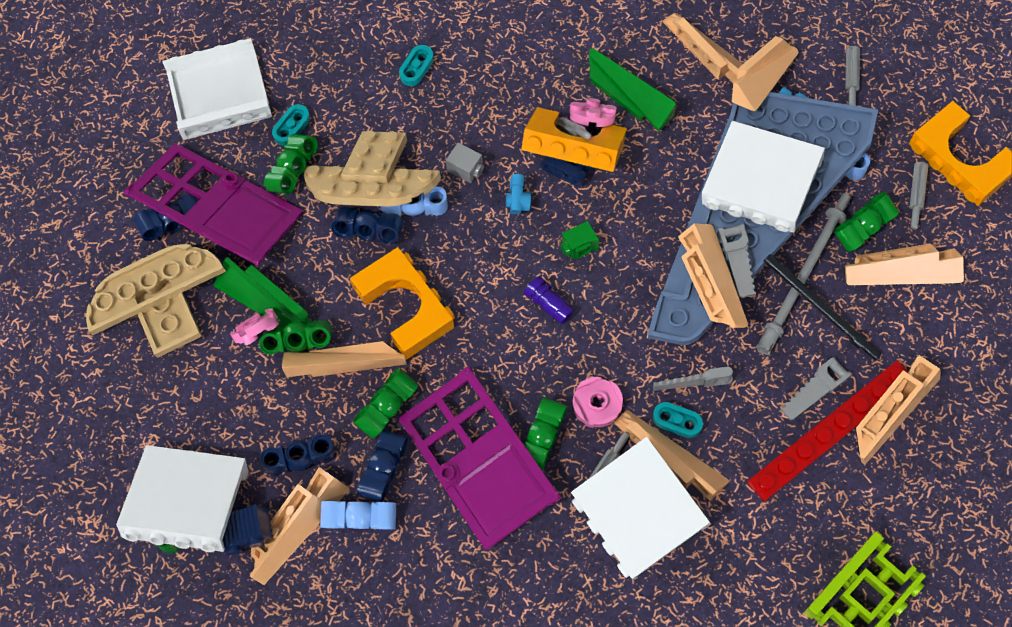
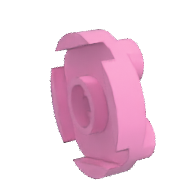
(592, 112)
(248, 330)
(602, 389)

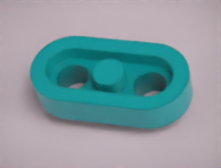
(414, 66)
(288, 124)
(677, 420)

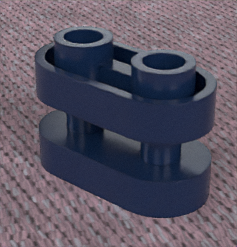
(565, 170)

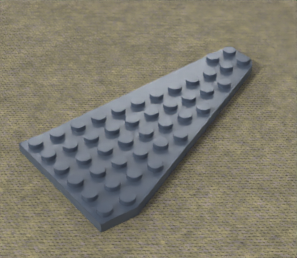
(845, 135)

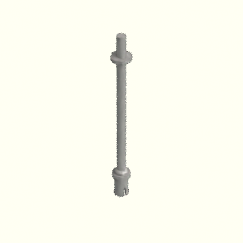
(774, 329)

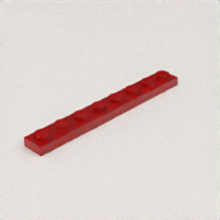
(822, 436)

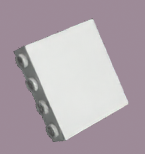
(217, 89)
(762, 176)
(181, 498)
(639, 508)

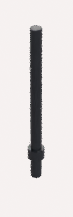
(859, 340)

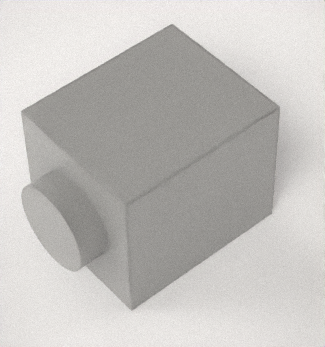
(465, 163)

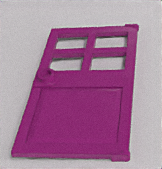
(229, 214)
(491, 479)

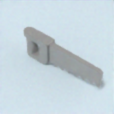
(738, 259)
(709, 378)
(816, 388)

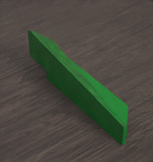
(630, 91)
(260, 294)

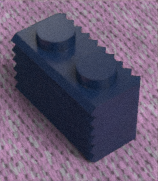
(247, 528)

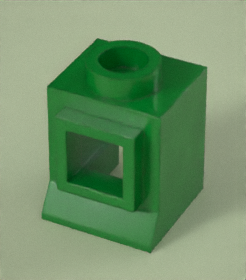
(579, 241)

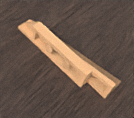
(710, 54)
(762, 73)
(907, 266)
(711, 275)
(341, 360)
(895, 406)
(682, 463)
(294, 523)

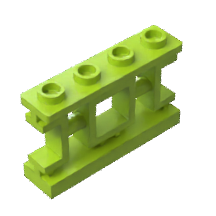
(850, 580)

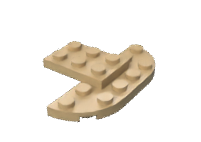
(371, 175)
(155, 293)

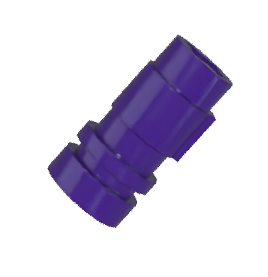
(548, 300)

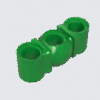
(290, 163)
(866, 221)
(309, 339)
(385, 403)
(544, 430)

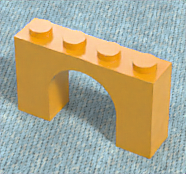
(598, 152)
(974, 181)
(394, 272)

